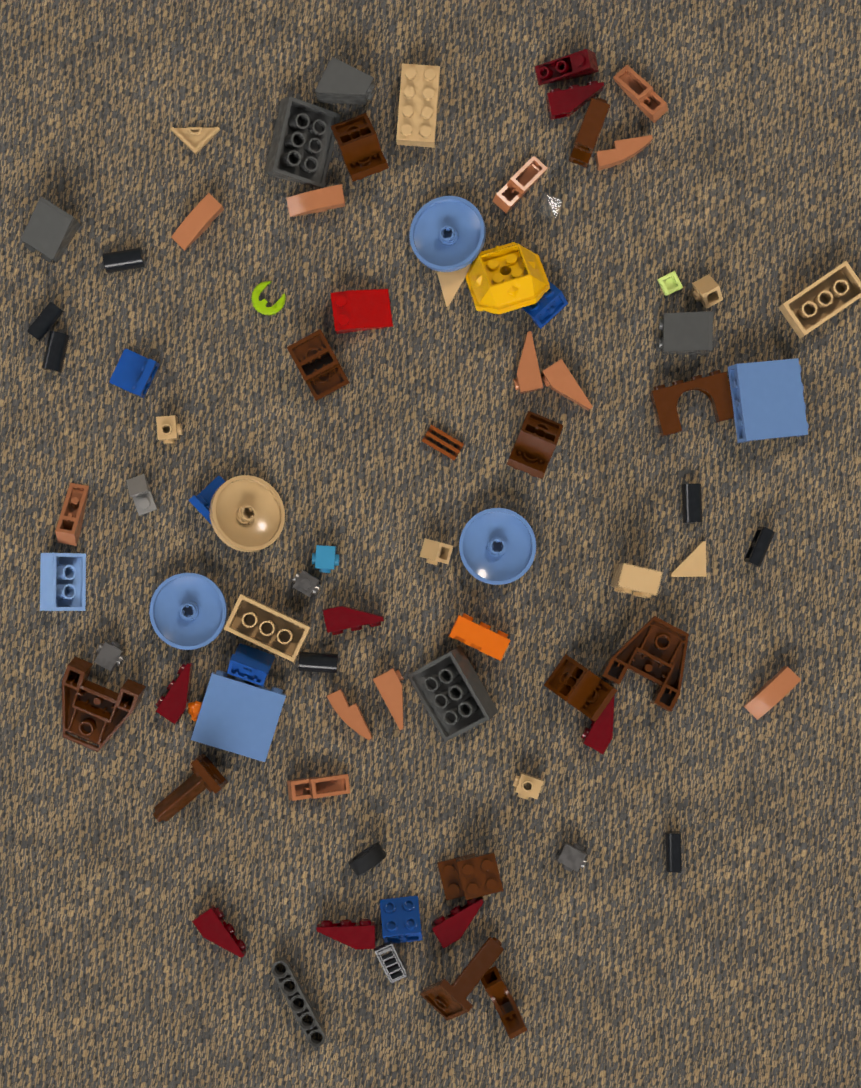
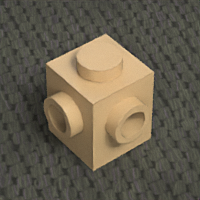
(707, 291)
(168, 429)
(432, 552)
(527, 786)

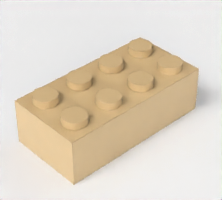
(418, 105)
(822, 299)
(635, 579)
(267, 628)

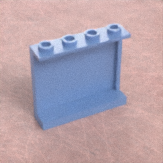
(768, 400)
(238, 716)

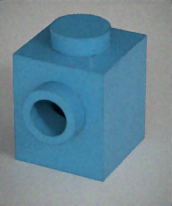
(325, 558)

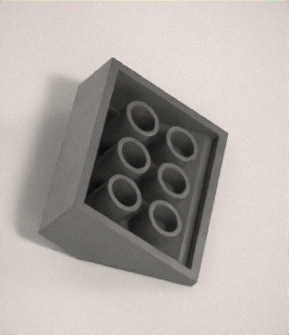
(301, 142)
(453, 693)

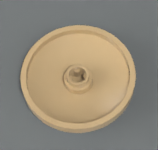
(247, 513)

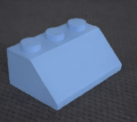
(63, 582)

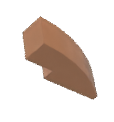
(641, 93)
(621, 152)
(519, 184)
(316, 201)
(197, 221)
(772, 692)
(349, 714)
(318, 787)

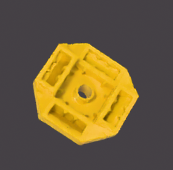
(506, 279)

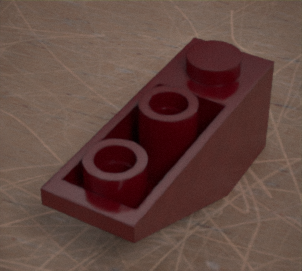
(567, 67)
(566, 102)
(345, 617)
(177, 699)
(600, 732)
(454, 925)
(215, 929)
(354, 935)

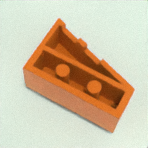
(479, 636)

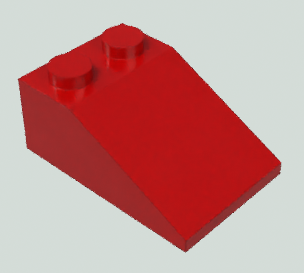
(361, 310)

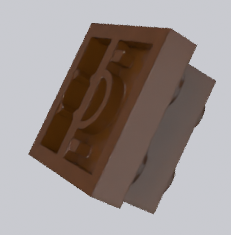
(359, 147)
(318, 365)
(535, 445)
(580, 687)
(470, 876)

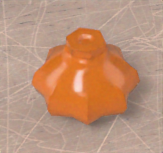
(194, 709)

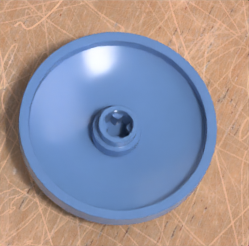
(447, 233)
(497, 546)
(188, 611)

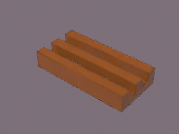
(456, 450)

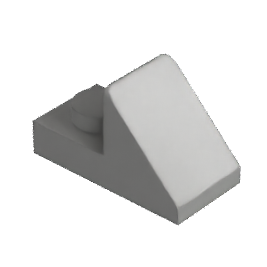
(141, 494)

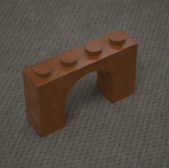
(589, 131)
(665, 399)

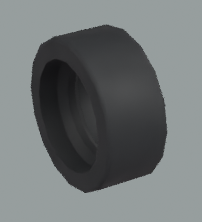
(367, 859)

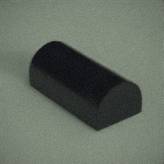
(123, 260)
(45, 321)
(55, 351)
(691, 503)
(759, 546)
(318, 662)
(673, 851)

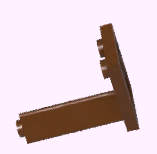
(204, 777)
(451, 999)

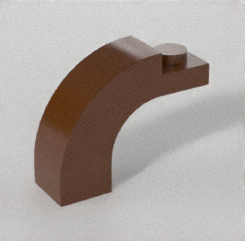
(504, 1002)

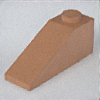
(528, 373)
(562, 382)
(72, 515)
(391, 690)

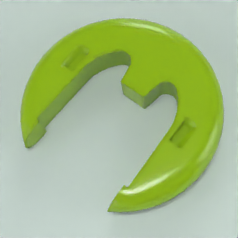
(260, 306)

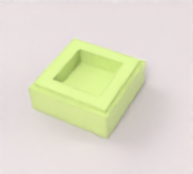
(670, 283)

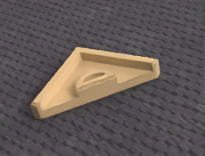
(195, 137)
(451, 282)
(694, 564)

